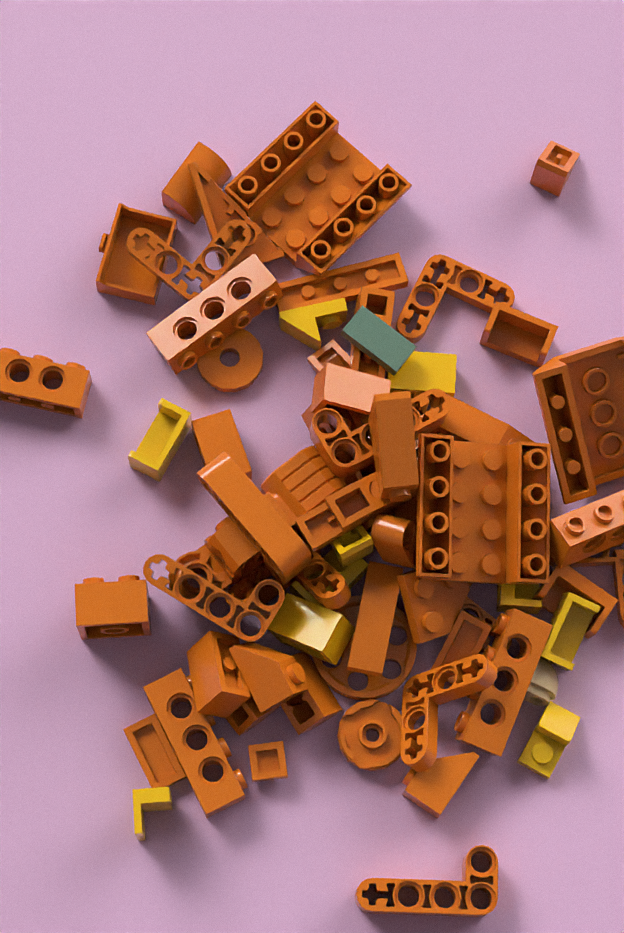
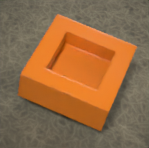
(267, 761)

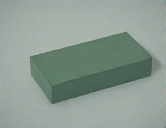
(378, 340)

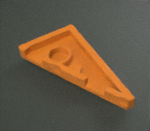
(220, 209)

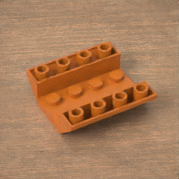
(315, 191)
(483, 511)

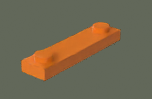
(344, 282)

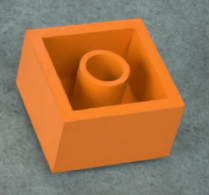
(112, 608)

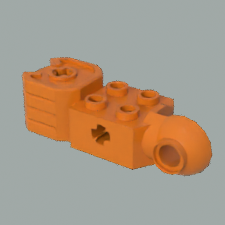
(292, 490)

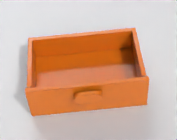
(119, 271)

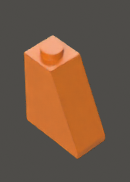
(394, 445)

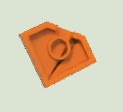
(431, 605)

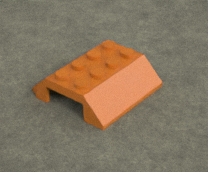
(584, 416)

